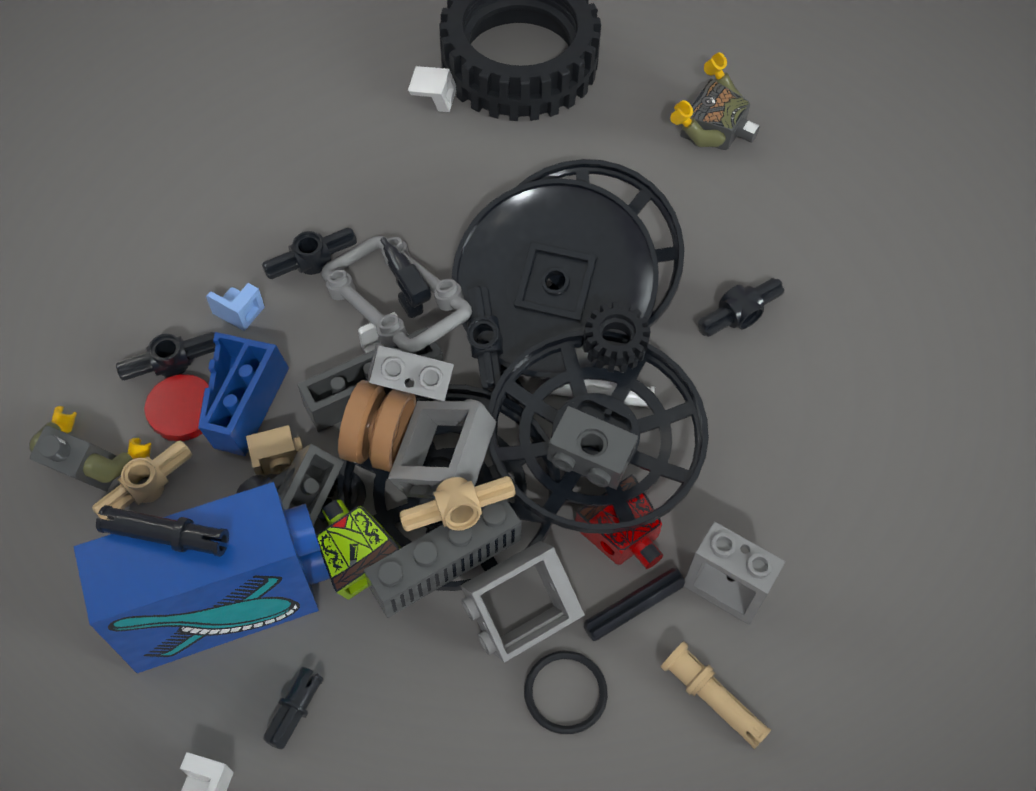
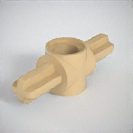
(139, 468)
(457, 503)

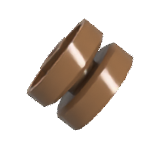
(374, 425)

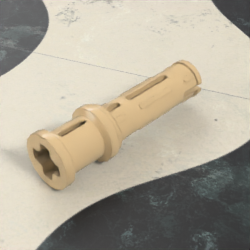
(700, 681)

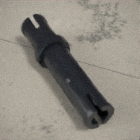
(179, 533)

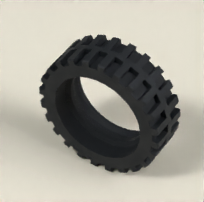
(524, 88)

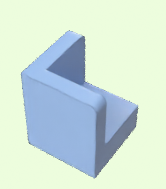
(237, 306)

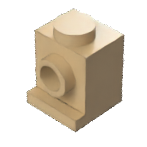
(273, 450)

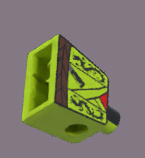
(351, 545)

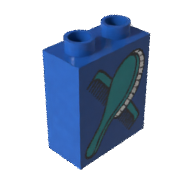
(173, 603)

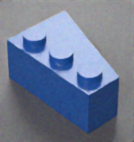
(239, 390)

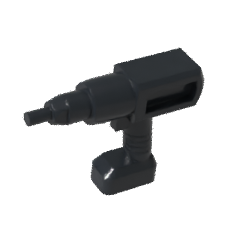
(408, 278)

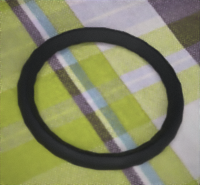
(528, 692)

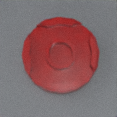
(176, 406)

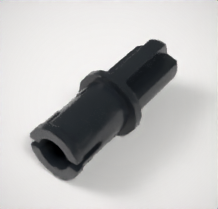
(292, 708)

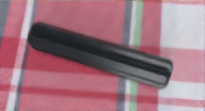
(634, 604)

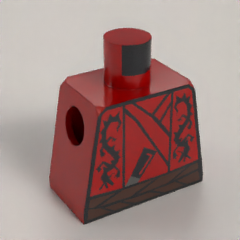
(624, 544)

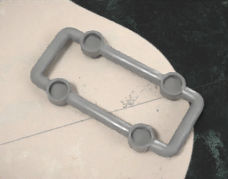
(390, 327)

